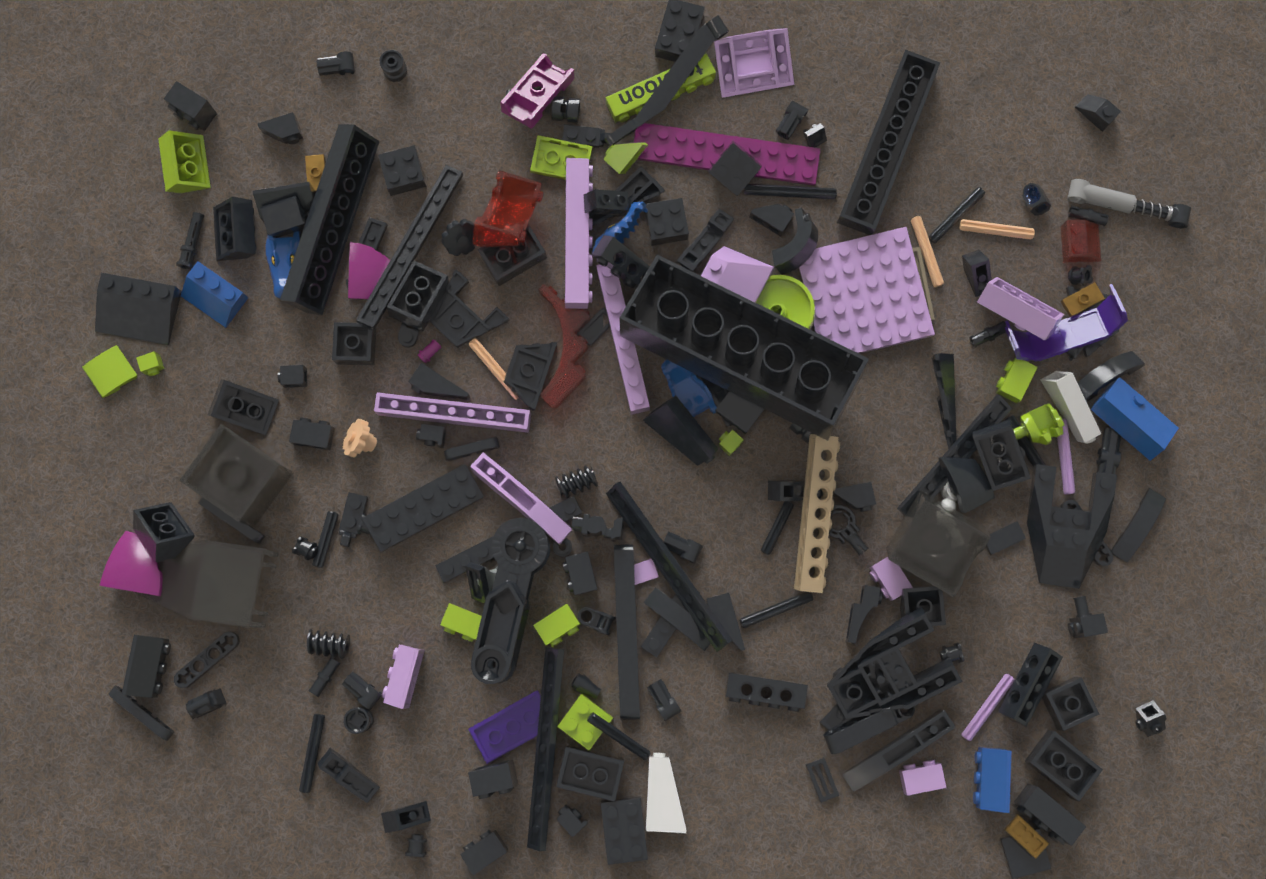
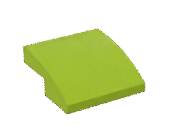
(109, 371)

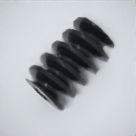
(576, 481)
(327, 645)

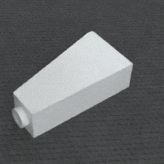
(1072, 405)
(663, 802)

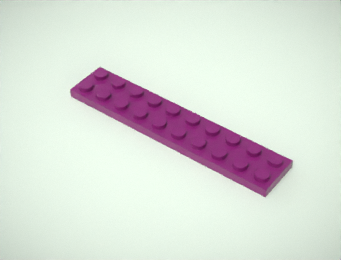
(702, 149)

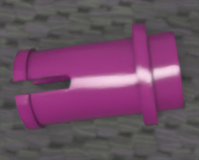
(429, 351)

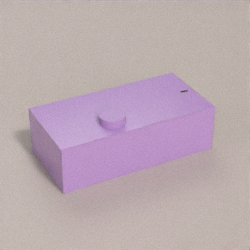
(1020, 308)

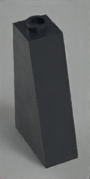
(682, 431)

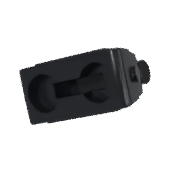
(205, 703)

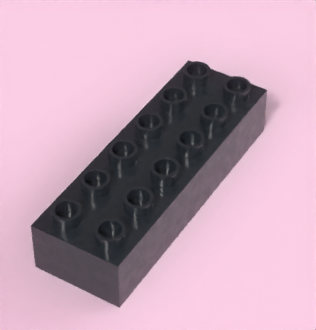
(742, 347)

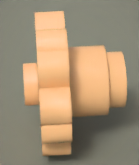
(359, 439)

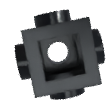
(1150, 719)

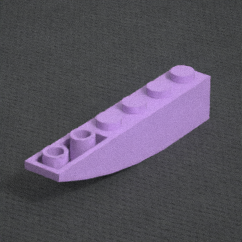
(520, 497)

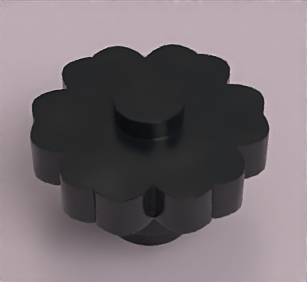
(459, 237)

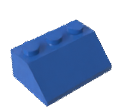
(212, 294)
(992, 779)

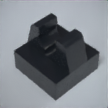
(815, 135)

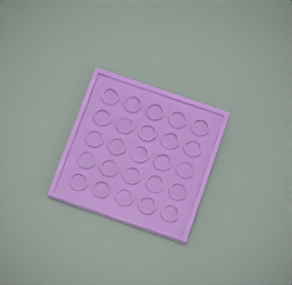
(868, 292)

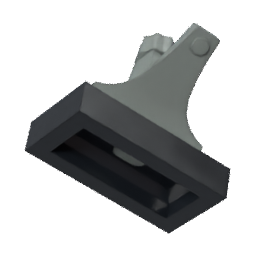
(480, 580)

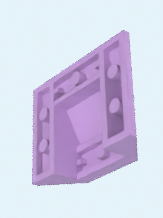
(754, 62)
(738, 273)

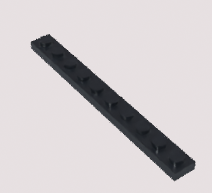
(409, 247)
(669, 567)
(545, 749)

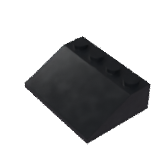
(136, 308)

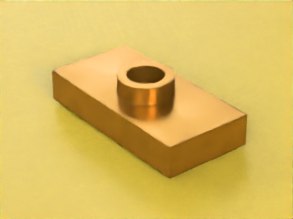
(314, 169)
(1082, 299)
(1026, 836)

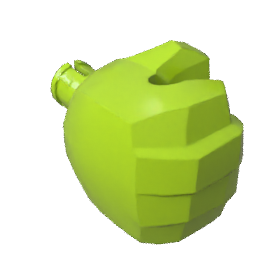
(1040, 425)

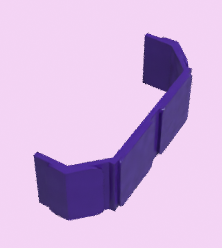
(1071, 332)

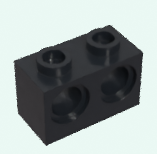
(606, 202)

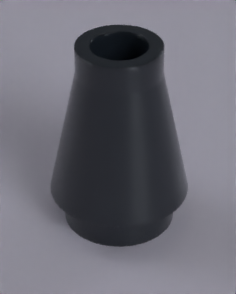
(585, 686)

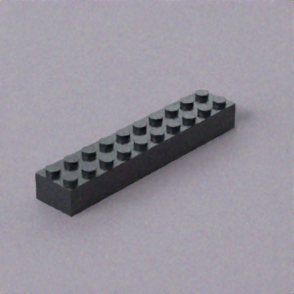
(888, 143)
(330, 219)

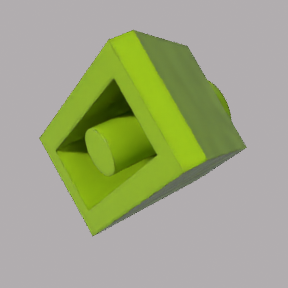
(623, 156)

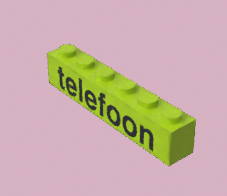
(632, 99)

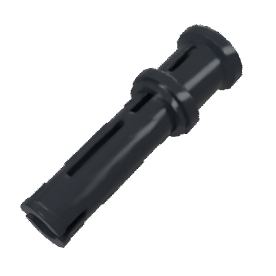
(191, 251)

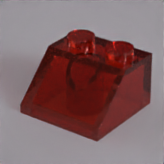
(1080, 241)

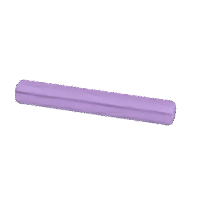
(1066, 461)
(988, 706)

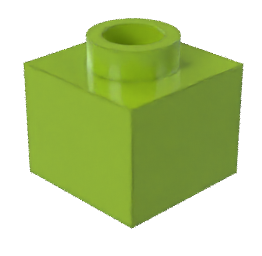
(150, 363)
(730, 442)

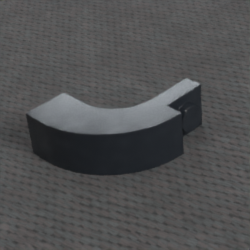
(800, 248)

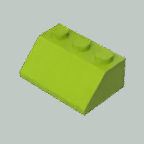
(183, 162)

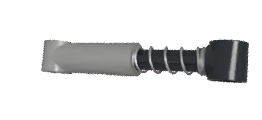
(1083, 192)

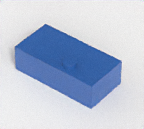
(1134, 419)

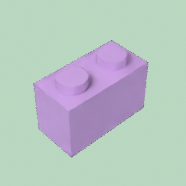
(890, 578)
(922, 778)

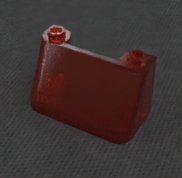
(507, 211)

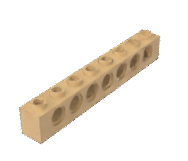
(809, 522)

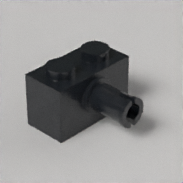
(1086, 623)

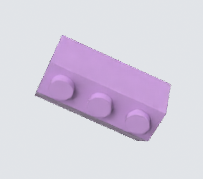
(403, 676)

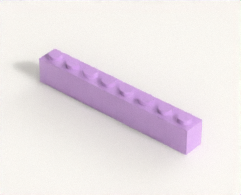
(577, 234)
(625, 349)
(452, 412)

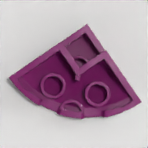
(365, 270)
(132, 567)

